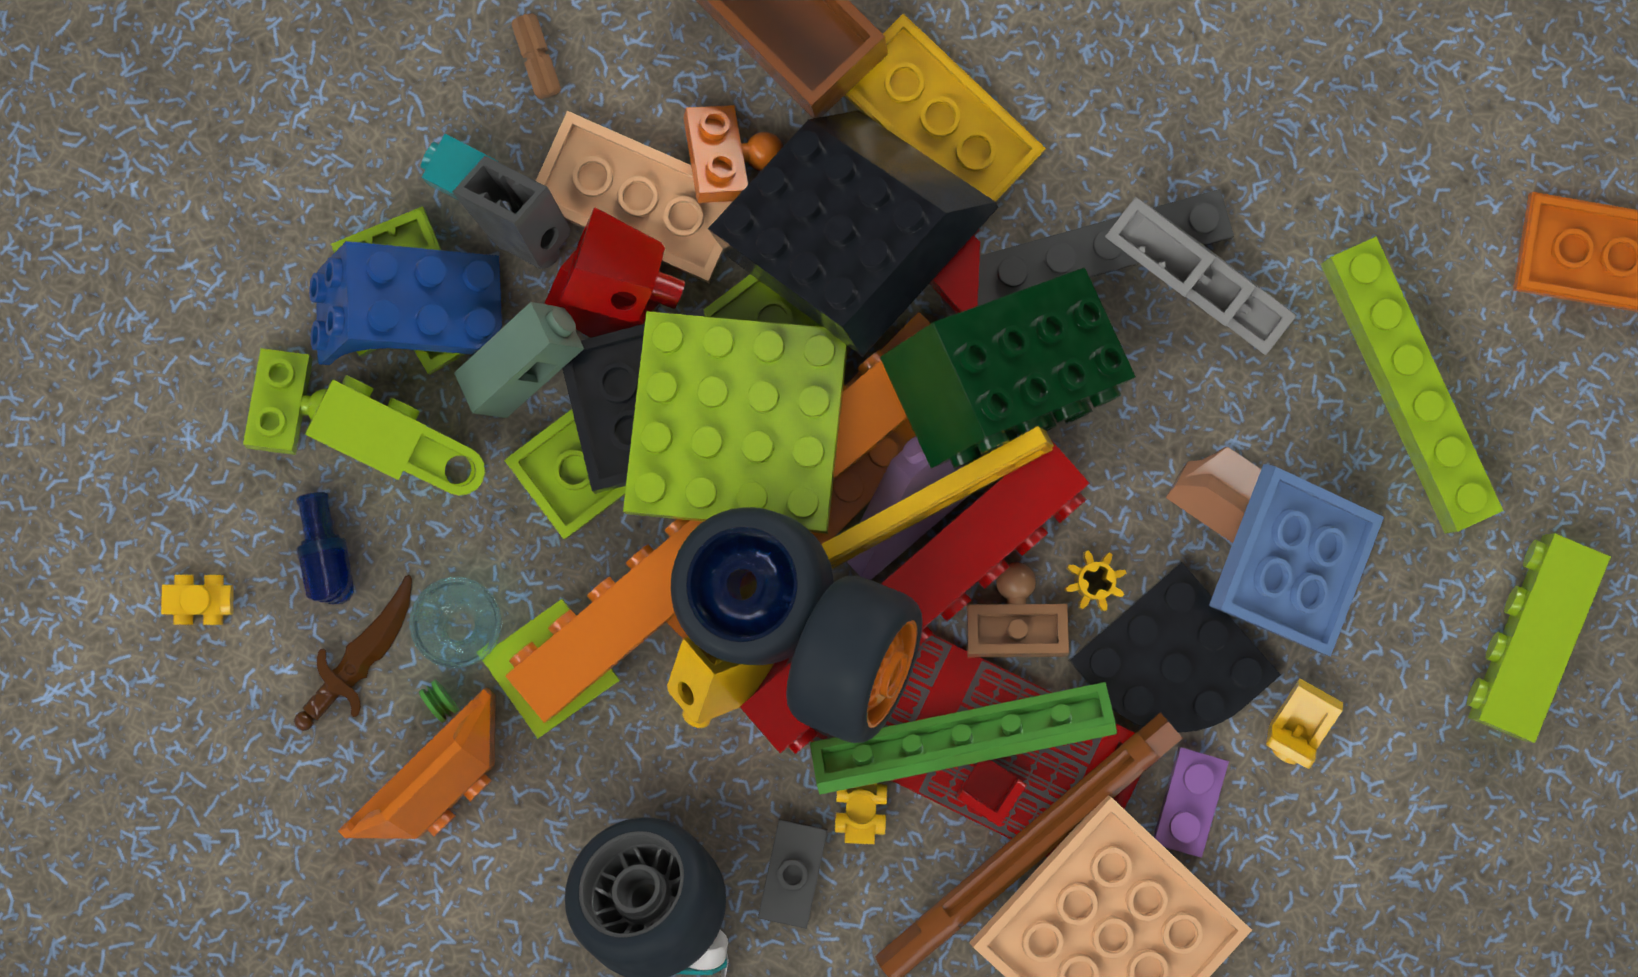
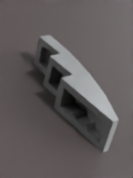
(1200, 275)

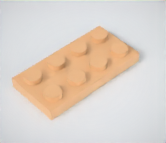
(636, 185)

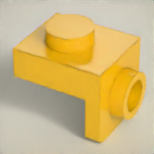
(1302, 724)

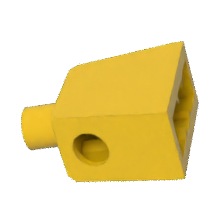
(709, 685)

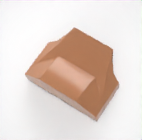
(1216, 490)

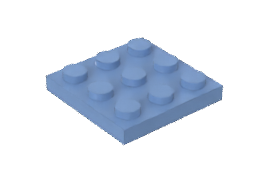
(1296, 560)

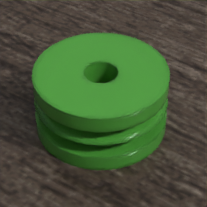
(438, 701)

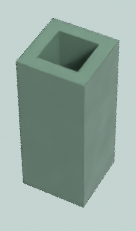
(519, 360)

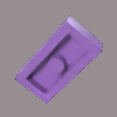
(1190, 801)

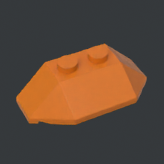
(434, 779)

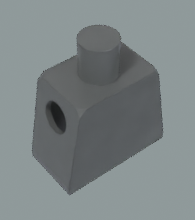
(531, 227)

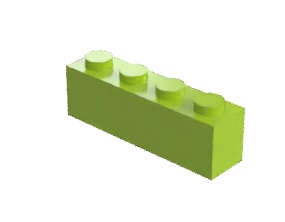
(1537, 636)

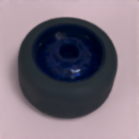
(790, 580)

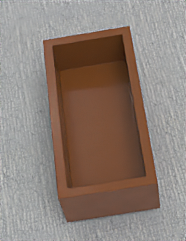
(805, 45)

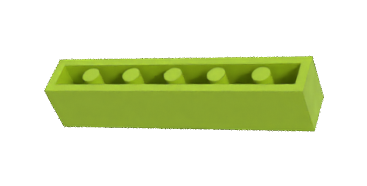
(1411, 386)

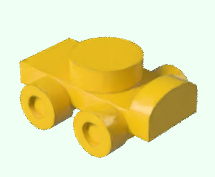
(187, 599)
(860, 820)

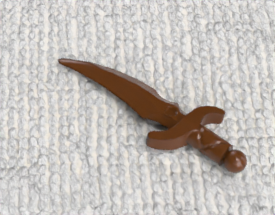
(357, 659)

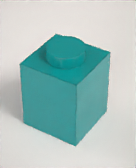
(449, 164)

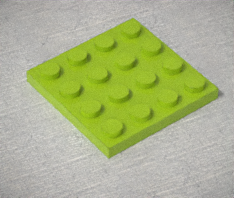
(735, 419)

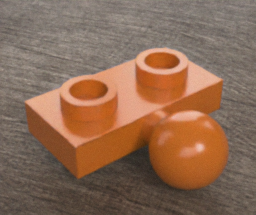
(719, 155)

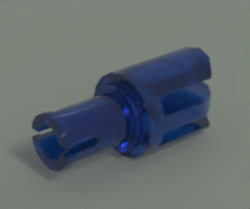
(323, 553)

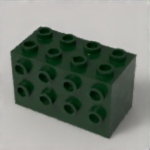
(1008, 369)

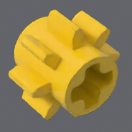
(1108, 576)

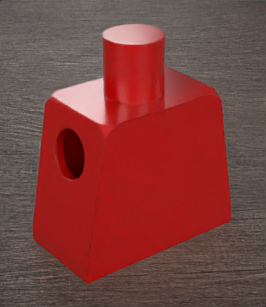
(618, 271)

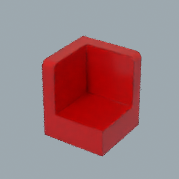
(991, 791)

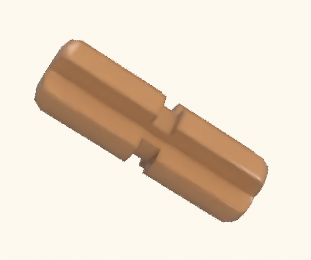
(538, 63)

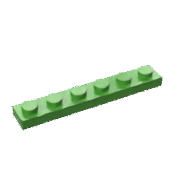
(965, 738)

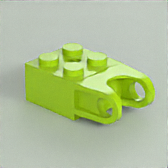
(389, 437)

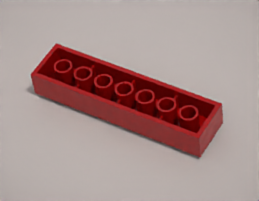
(950, 564)

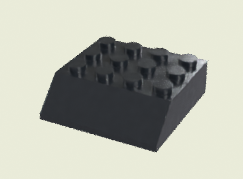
(850, 225)

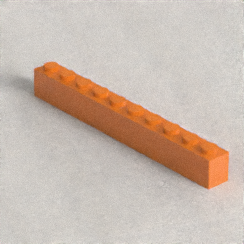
(641, 601)

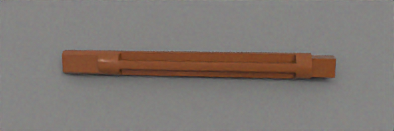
(1027, 848)

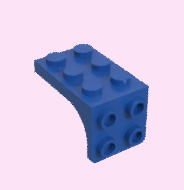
(404, 300)

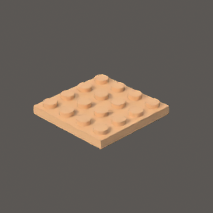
(1111, 908)

